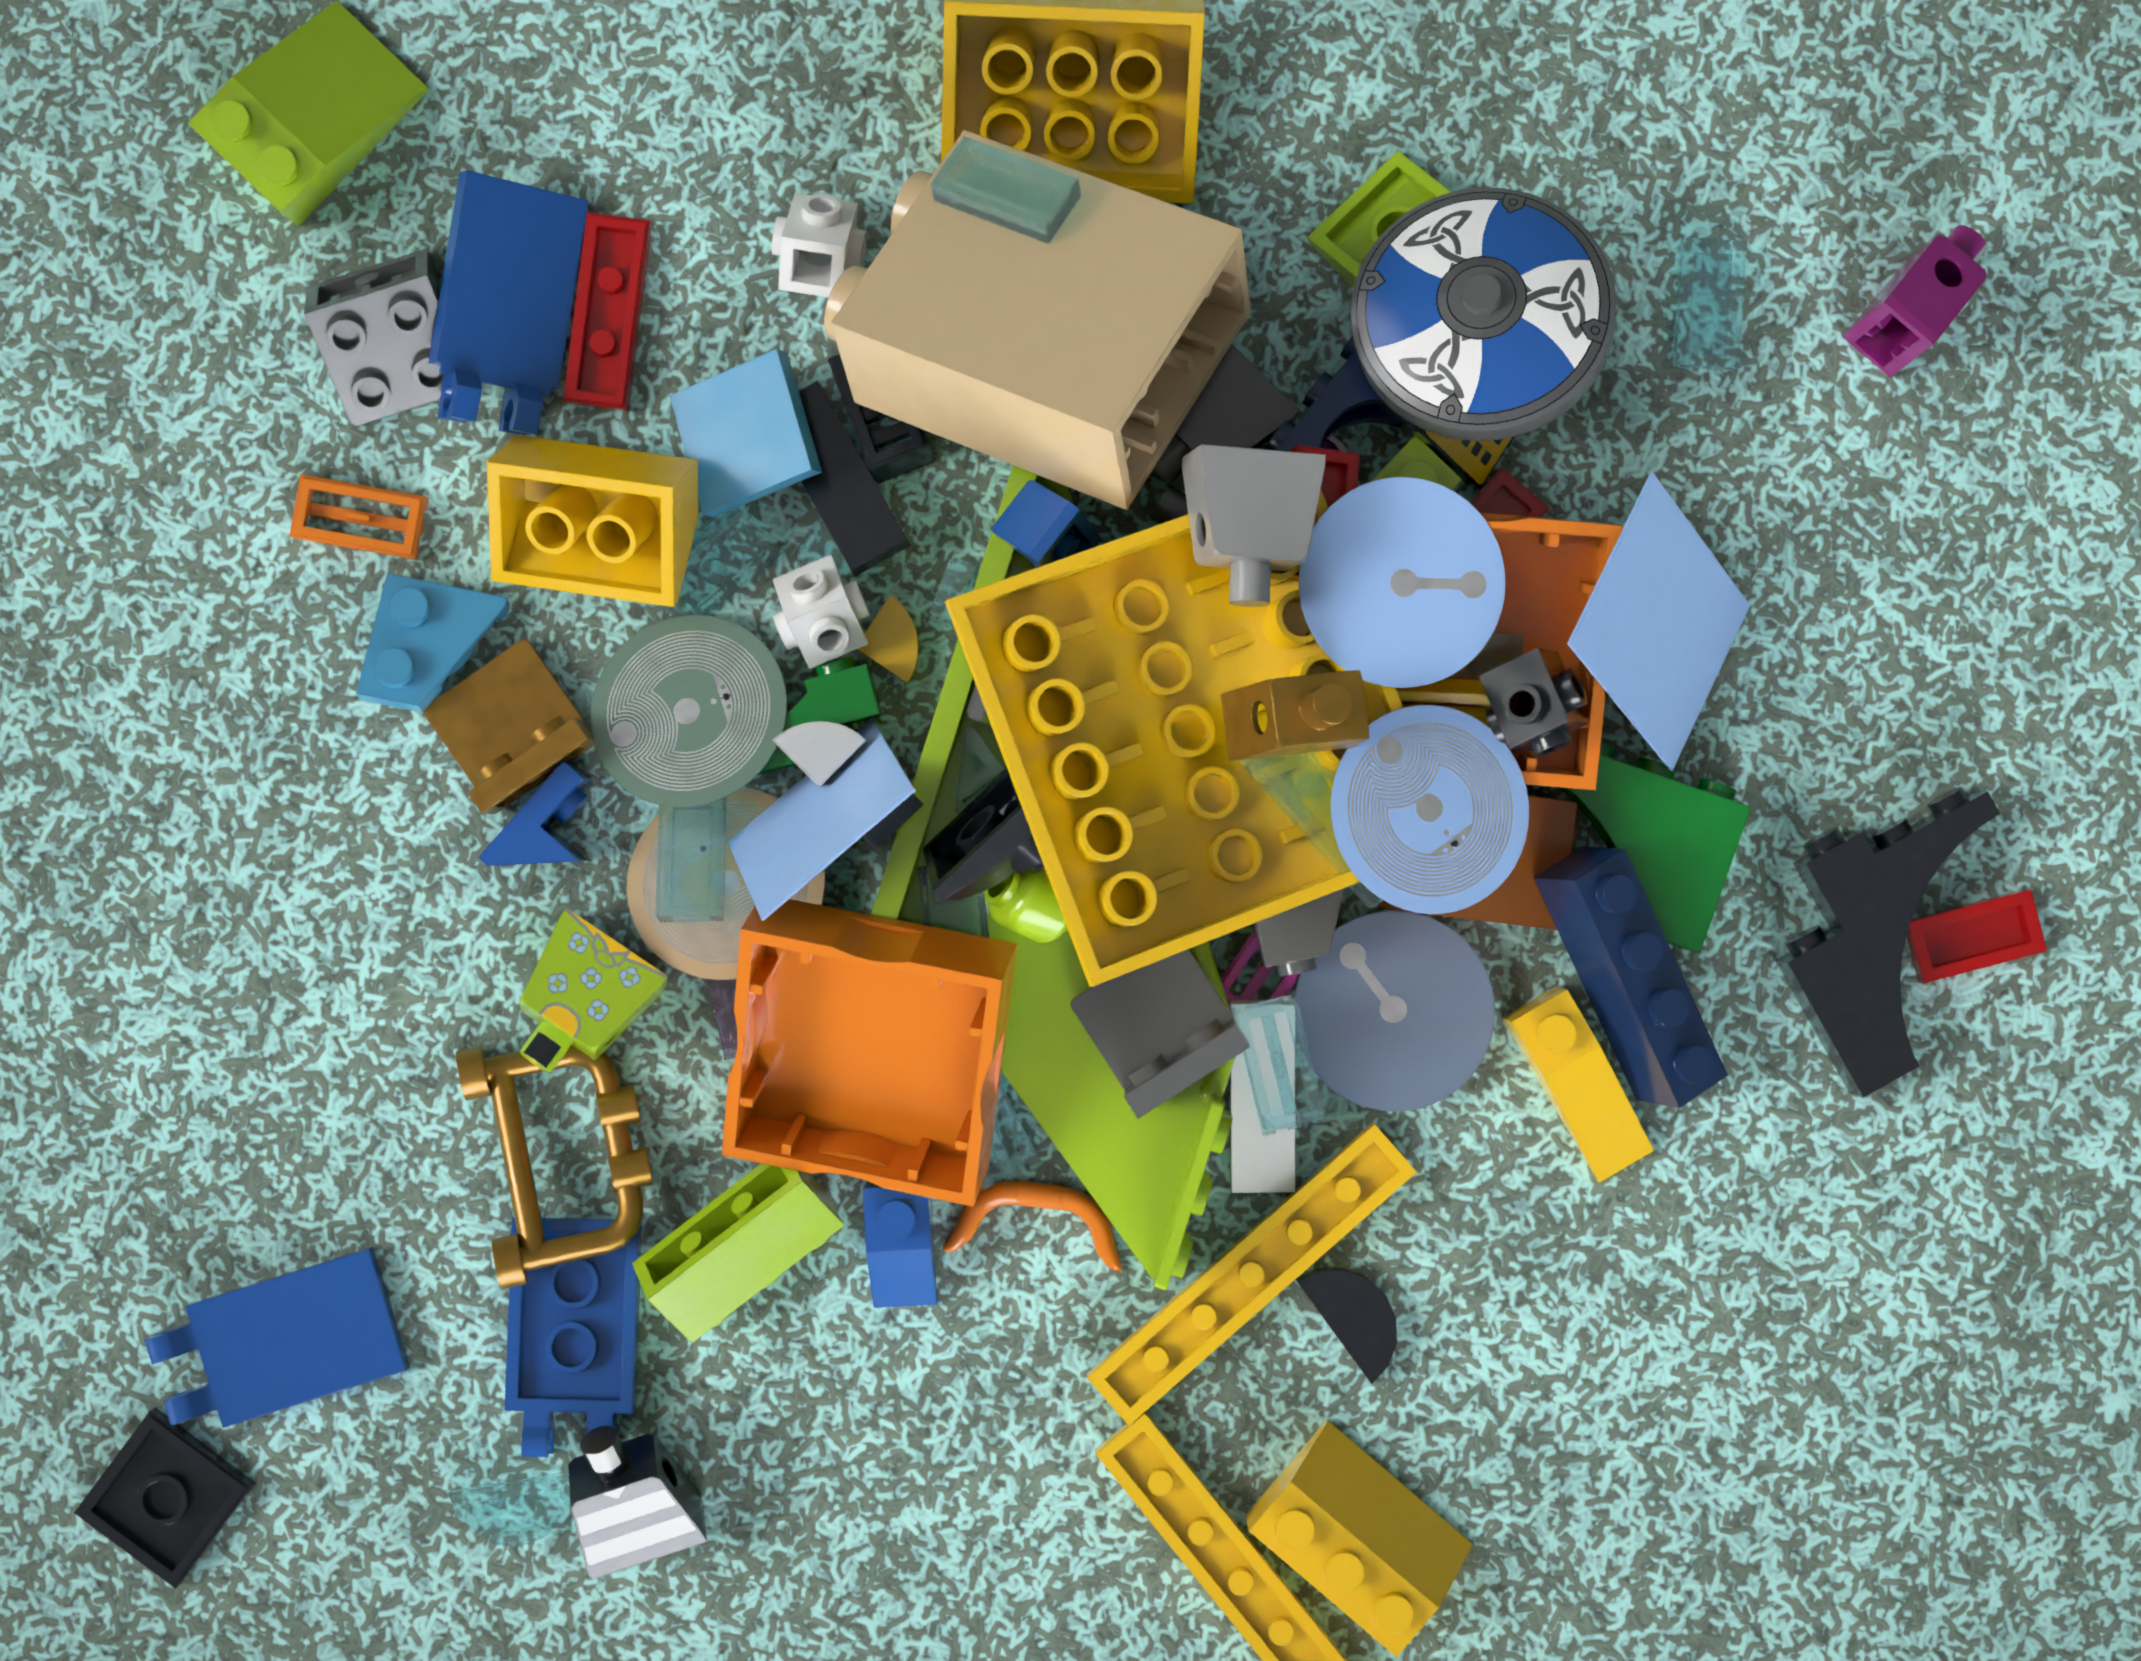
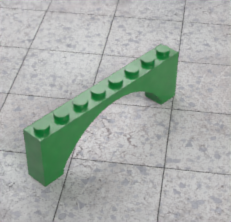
(1674, 837)

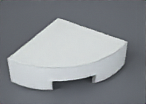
(819, 747)

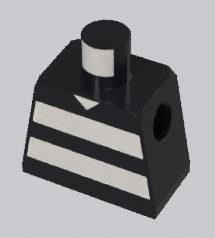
(631, 1502)

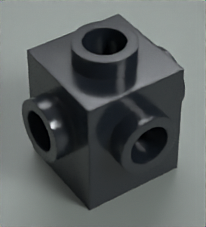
(1534, 702)

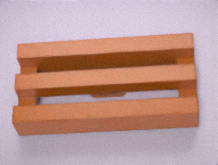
(412, 527)

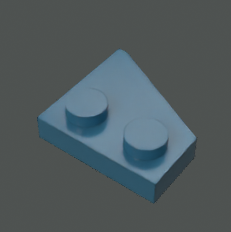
(422, 638)

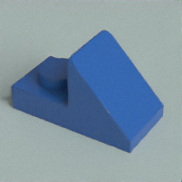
(1044, 526)
(529, 834)

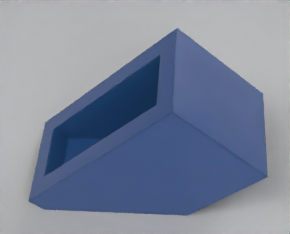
(899, 1247)

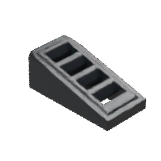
(894, 460)

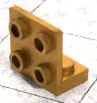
(509, 726)

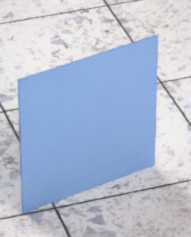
(818, 823)

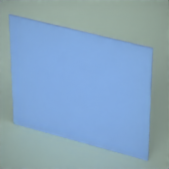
(1659, 622)

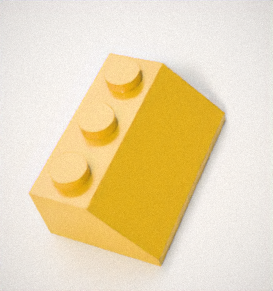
(591, 519)
(1360, 1537)

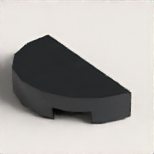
(1356, 1314)

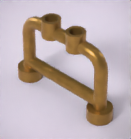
(628, 1167)

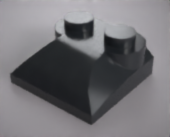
(982, 845)

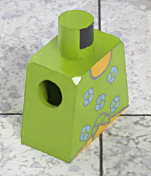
(584, 992)

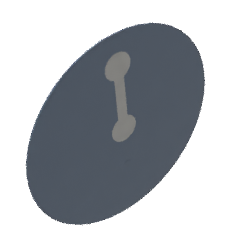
(1396, 1011)

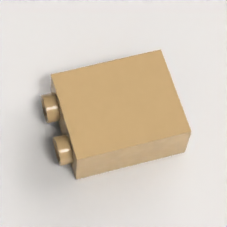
(1038, 350)

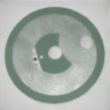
(688, 711)

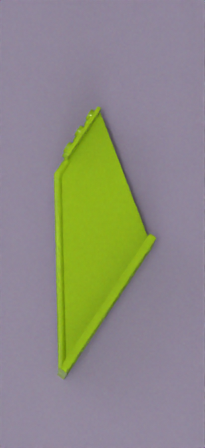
(1139, 1170)

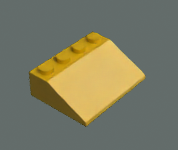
(1081, 85)

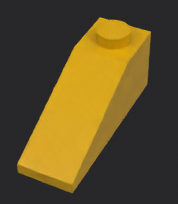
(1579, 1081)

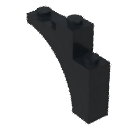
(1868, 898)

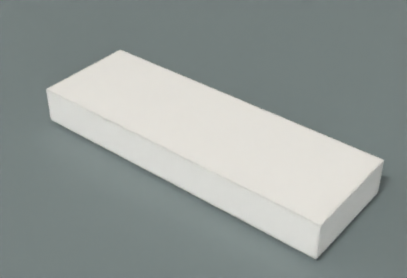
(1257, 1160)

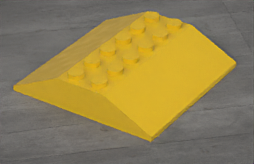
(1117, 743)

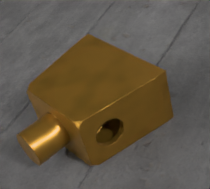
(1302, 715)

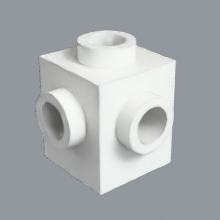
(817, 243)
(820, 612)

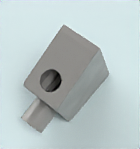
(1251, 513)

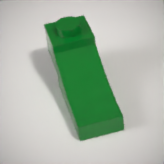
(838, 696)

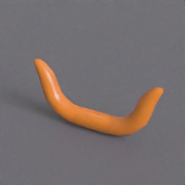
(1038, 1196)

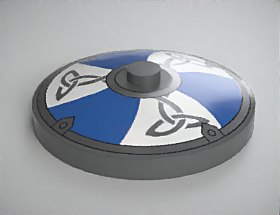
(1483, 314)

